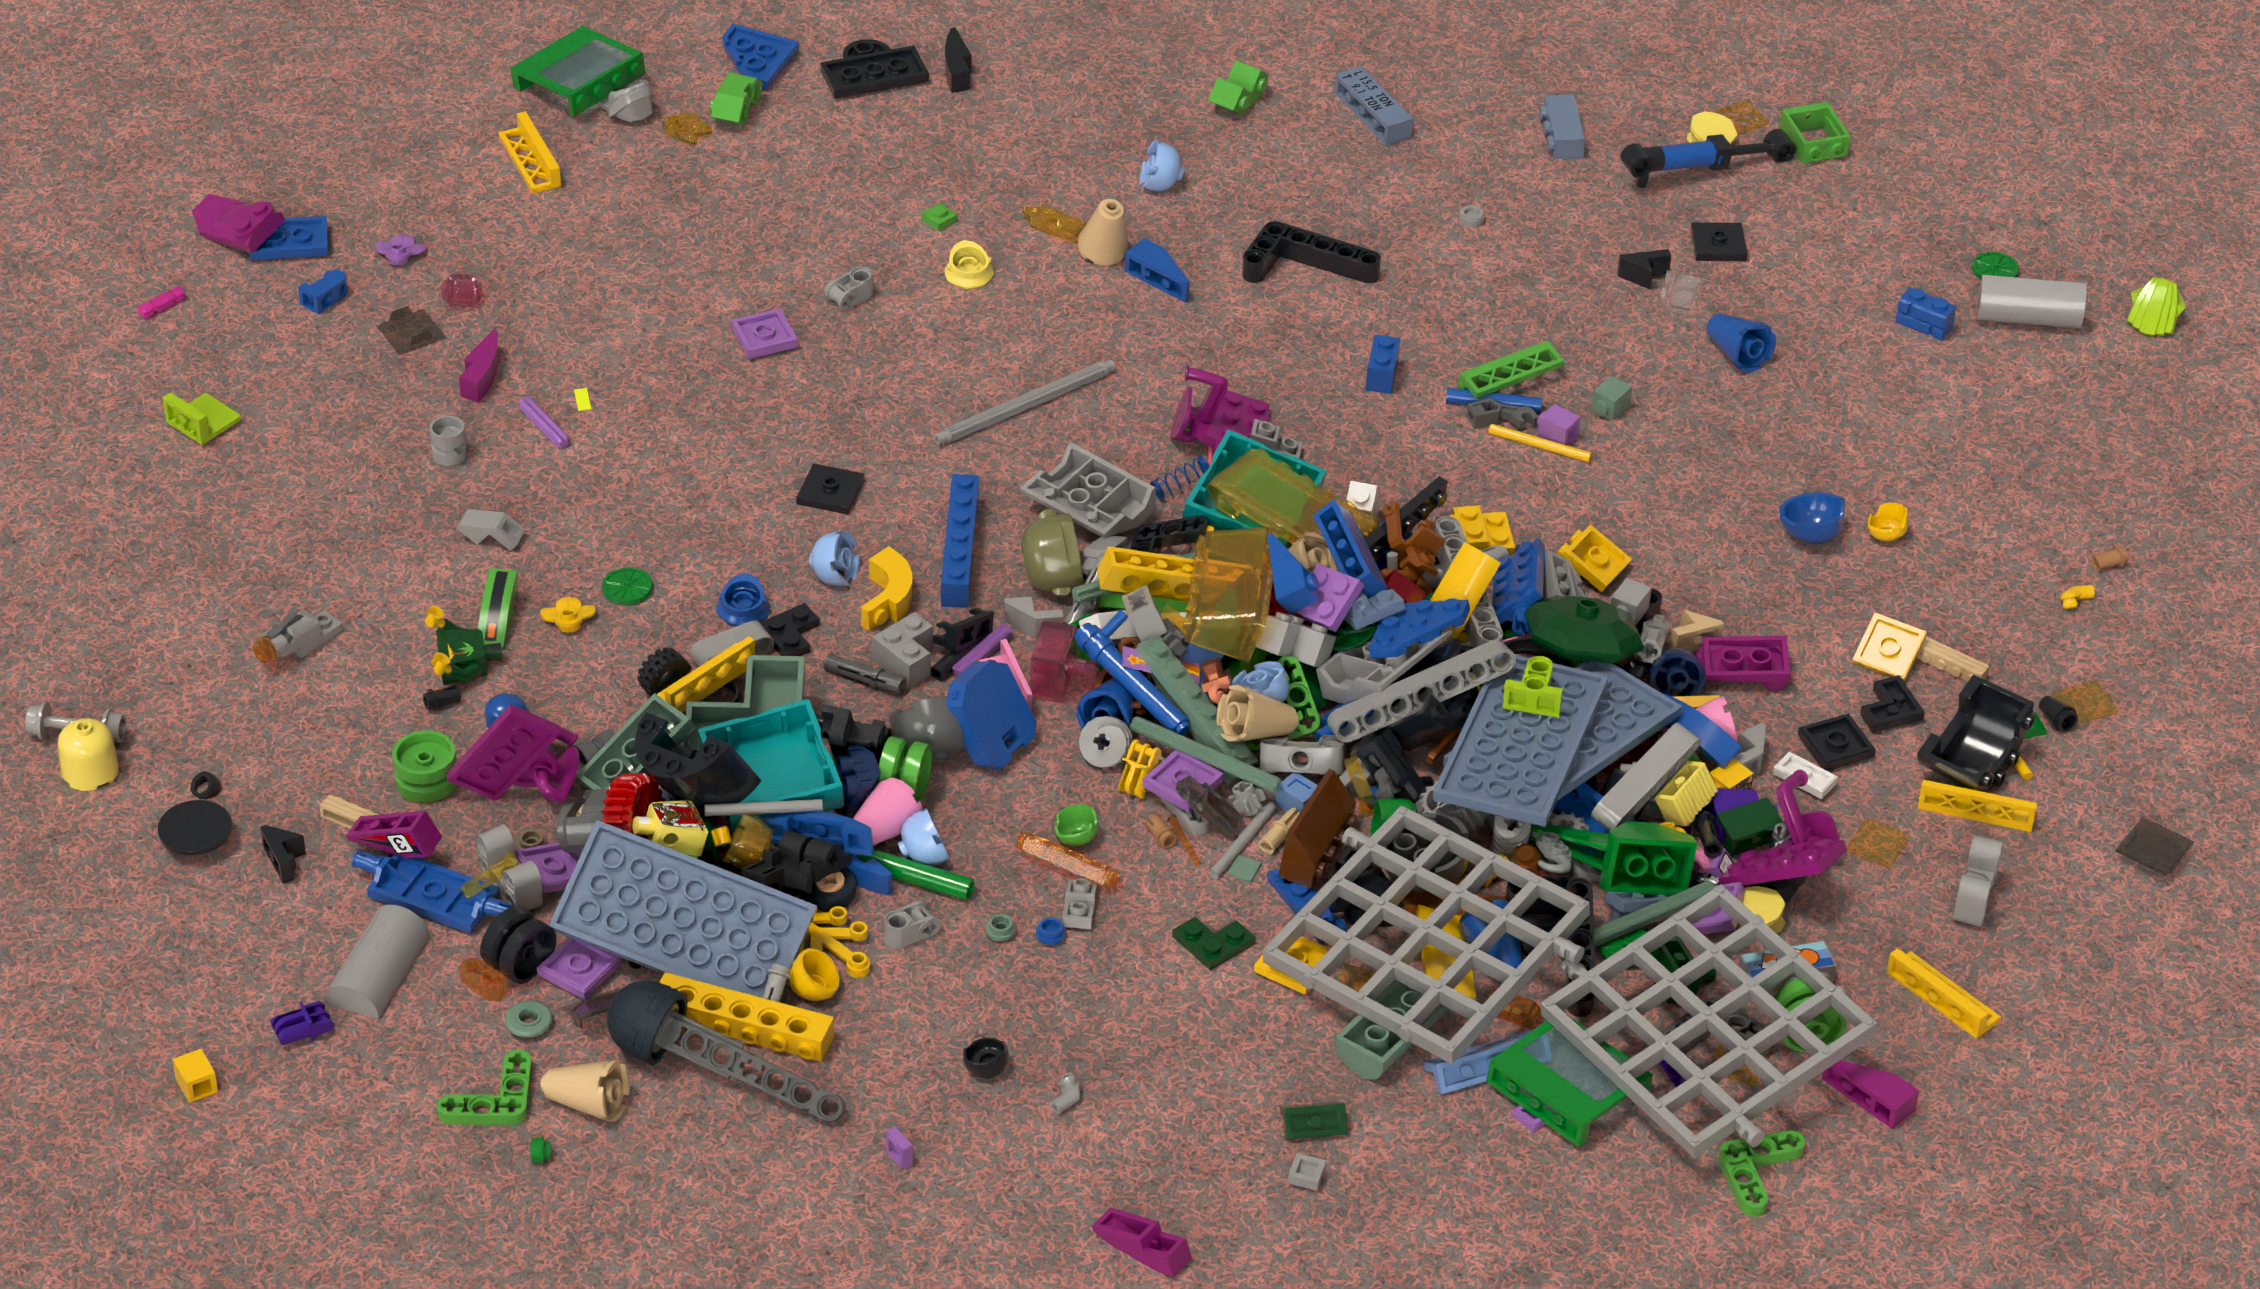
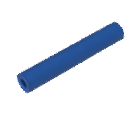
(1464, 397)

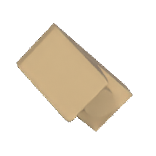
(1693, 629)

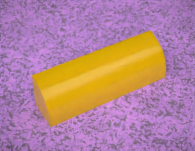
(1466, 580)

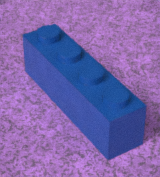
(1349, 547)

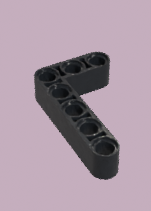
(1308, 248)
(1581, 936)

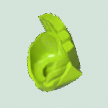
(2156, 307)

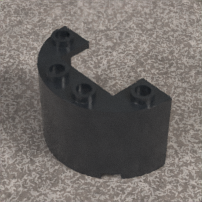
(1435, 717)
(1980, 737)
(709, 777)

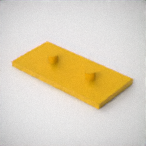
(1437, 962)

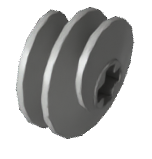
(1114, 731)

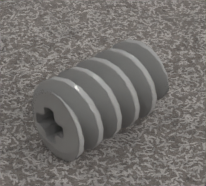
(1508, 835)

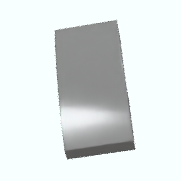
(1268, 435)
(1079, 903)

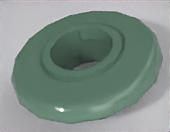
(525, 1010)

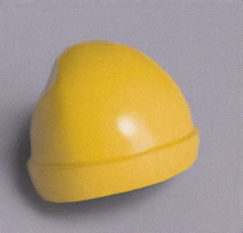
(814, 975)

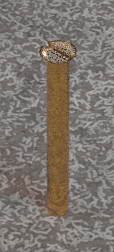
(1173, 820)

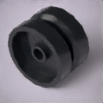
(517, 944)

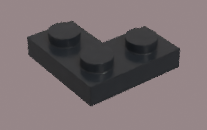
(787, 630)
(1895, 707)

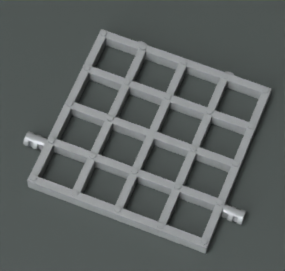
(1427, 932)
(1706, 1018)

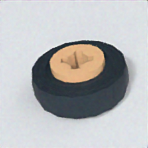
(833, 890)

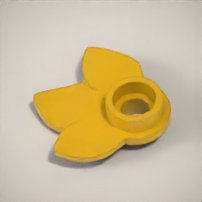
(568, 614)

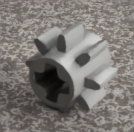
(1247, 798)

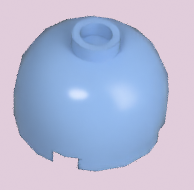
(1161, 167)
(834, 553)
(1267, 679)
(922, 840)

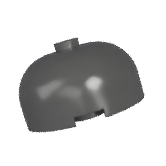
(930, 723)
(1412, 845)

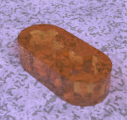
(486, 977)
(1520, 1011)

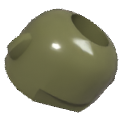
(1052, 554)

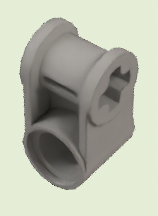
(853, 288)
(908, 923)

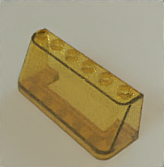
(1277, 496)
(1229, 591)

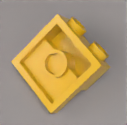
(1484, 529)
(1594, 557)

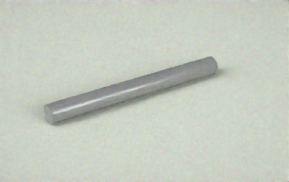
(763, 807)
(1242, 840)

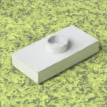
(1819, 780)

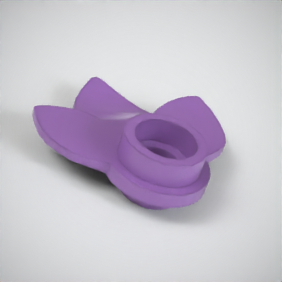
(400, 249)

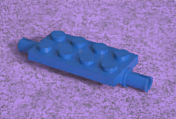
(1519, 584)
(428, 890)

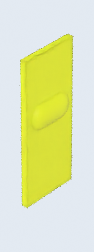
(582, 399)

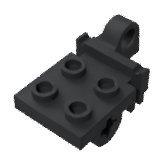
(845, 732)
(797, 862)

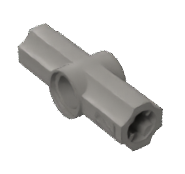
(1654, 637)

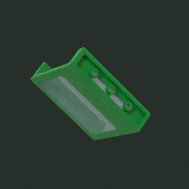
(581, 68)
(1558, 1081)

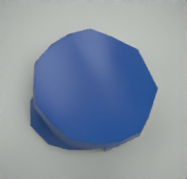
(742, 601)

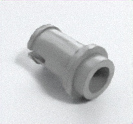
(776, 982)

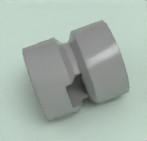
(448, 440)

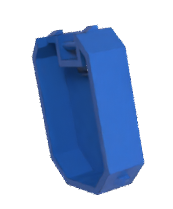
(990, 712)

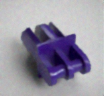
(302, 1023)

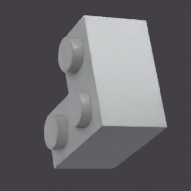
(1288, 636)
(905, 649)

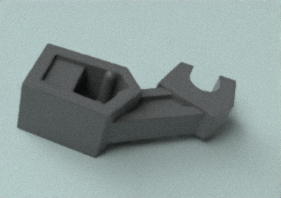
(1489, 412)
(1175, 638)

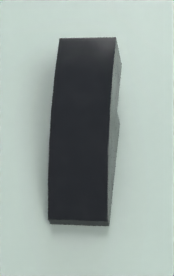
(957, 62)

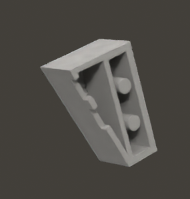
(1560, 578)

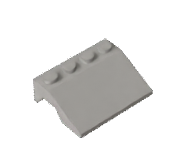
(1093, 493)
(1355, 675)

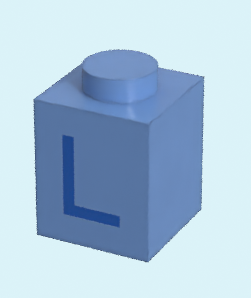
(1294, 792)

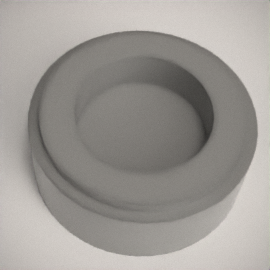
(1471, 216)

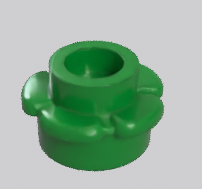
(539, 1150)

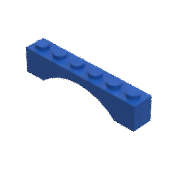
(959, 541)

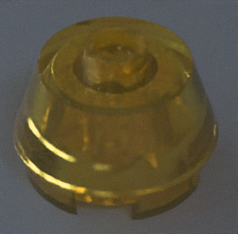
(748, 842)

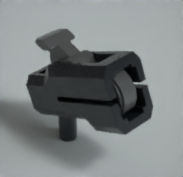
(1391, 769)

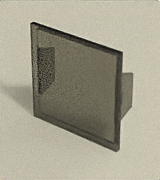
(410, 330)
(2155, 846)
(590, 1006)

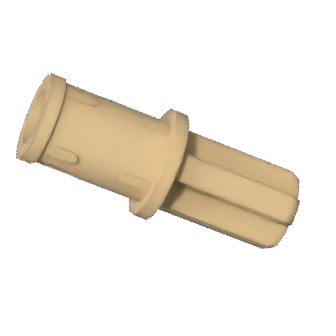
(1278, 831)

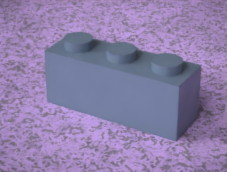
(1562, 126)

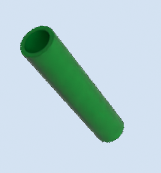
(924, 875)

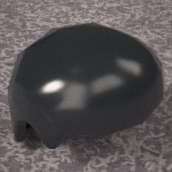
(986, 1057)

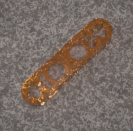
(1067, 859)

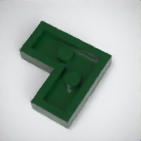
(1210, 947)

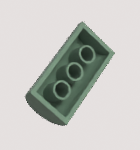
(619, 753)
(1372, 1048)

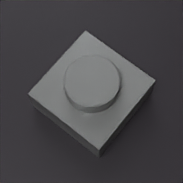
(1307, 1171)

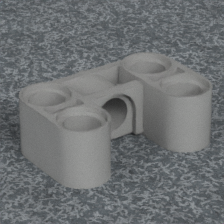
(1278, 755)
(1977, 880)
(519, 884)

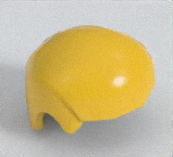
(1889, 522)

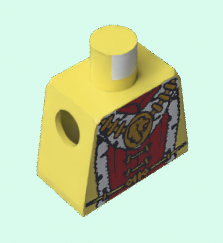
(673, 826)

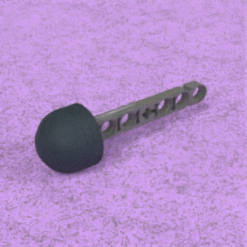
(651, 1019)

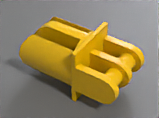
(1135, 771)

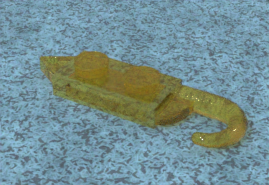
(1054, 222)

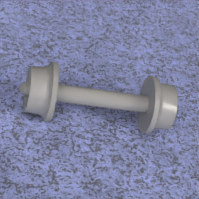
(39, 721)

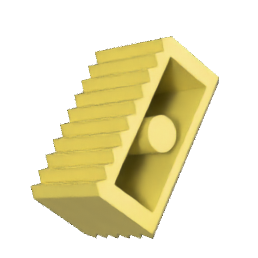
(1686, 793)

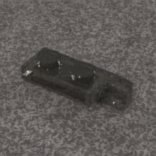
(1211, 806)

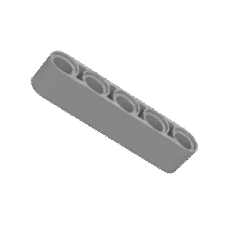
(1646, 777)

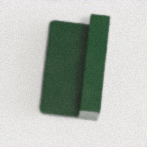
(1748, 825)
(1314, 1120)

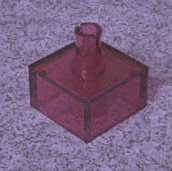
(1056, 662)

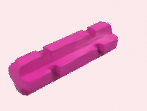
(161, 302)

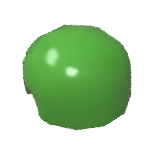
(1076, 825)

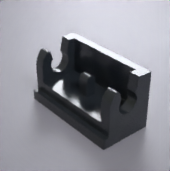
(966, 632)

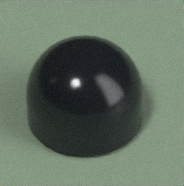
(213, 788)

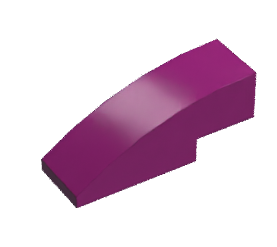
(480, 368)
(1143, 1241)

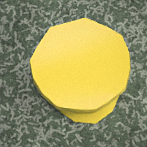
(1709, 124)
(968, 266)
(1766, 904)

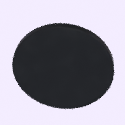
(194, 827)

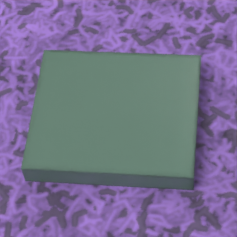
(1244, 868)

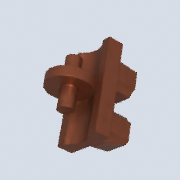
(1215, 679)

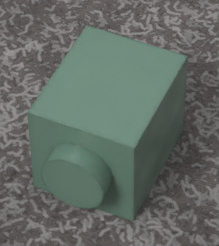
(1611, 398)

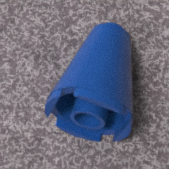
(1742, 340)
(1106, 700)
(1506, 949)

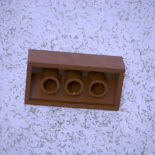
(1318, 831)

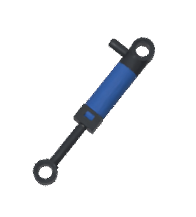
(1713, 152)

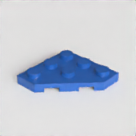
(758, 52)
(1416, 623)

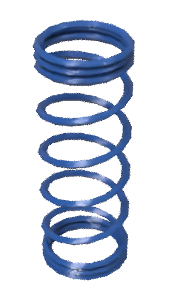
(1202, 465)

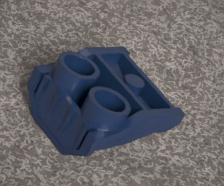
(858, 775)

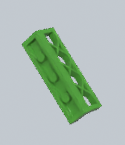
(1510, 369)

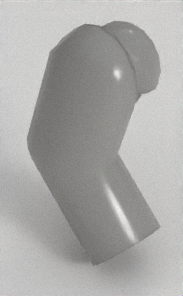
(1069, 1093)

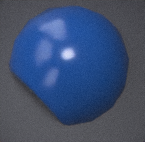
(1813, 516)

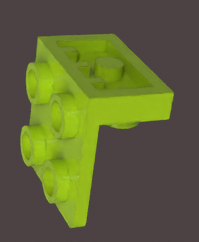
(200, 418)

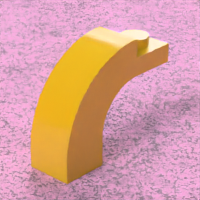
(894, 575)

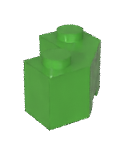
(1240, 89)
(735, 97)

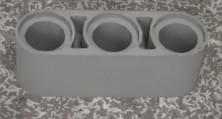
(712, 646)

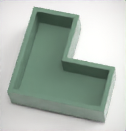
(769, 684)

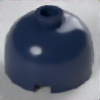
(1677, 670)

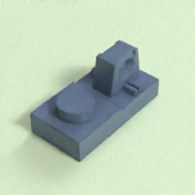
(1371, 610)
(1625, 903)

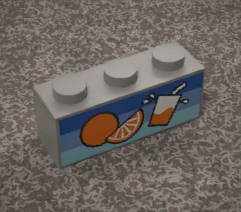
(1814, 952)

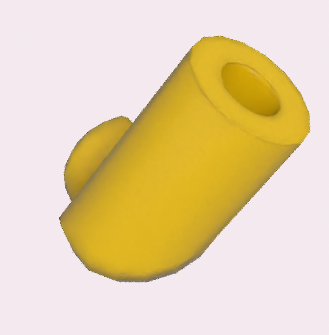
(2076, 593)

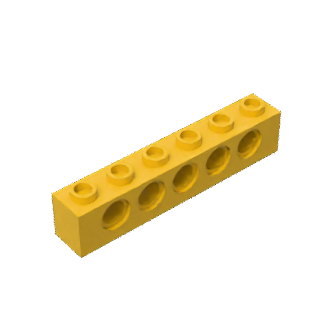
(1131, 569)
(756, 1019)

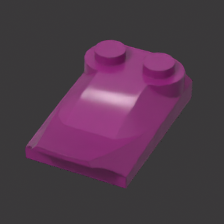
(236, 221)
(1746, 660)

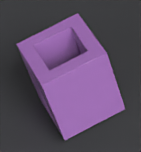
(1558, 425)

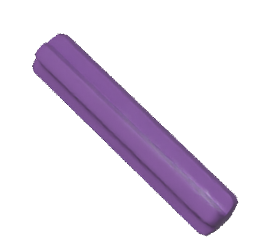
(544, 422)
(983, 649)

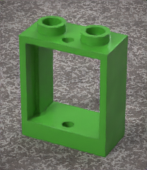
(1820, 116)

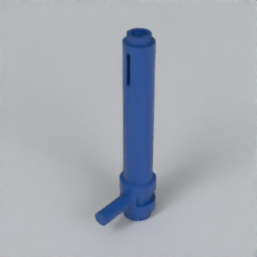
(1103, 651)

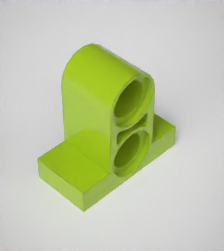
(1535, 690)

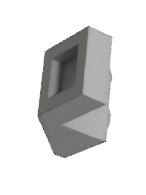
(480, 523)
(1021, 614)
(1753, 746)

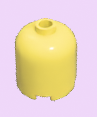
(87, 754)

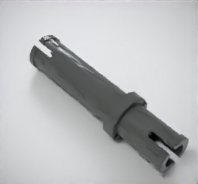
(874, 676)

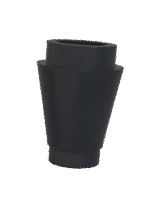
(2058, 713)

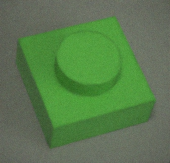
(939, 216)

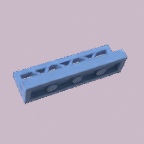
(1470, 1067)

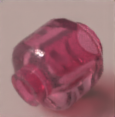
(461, 290)

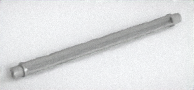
(1024, 402)

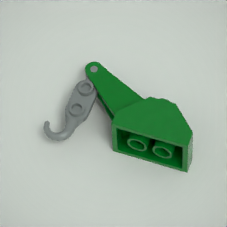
(1636, 858)

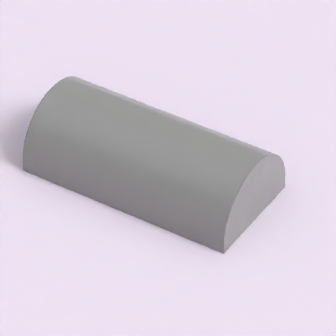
(2031, 301)
(378, 962)

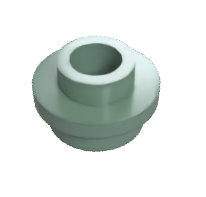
(1000, 928)

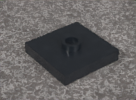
(1718, 241)
(830, 489)
(1836, 742)

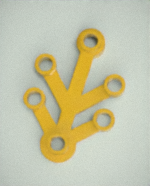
(856, 963)

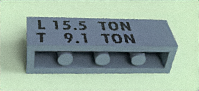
(1373, 105)

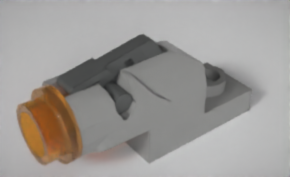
(296, 634)

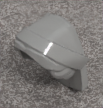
(630, 102)

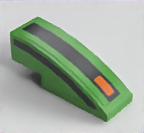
(498, 605)

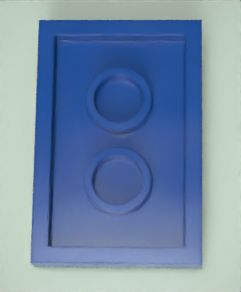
(295, 239)

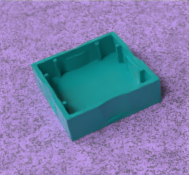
(1229, 450)
(785, 753)

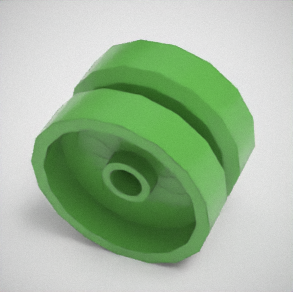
(907, 764)
(422, 766)
(1826, 1026)

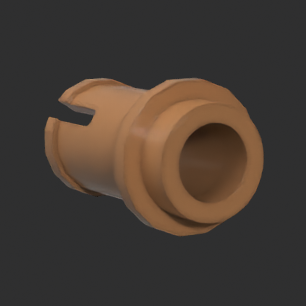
(2110, 558)
(1164, 835)

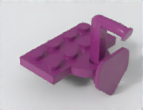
(1217, 413)
(519, 754)
(1810, 851)

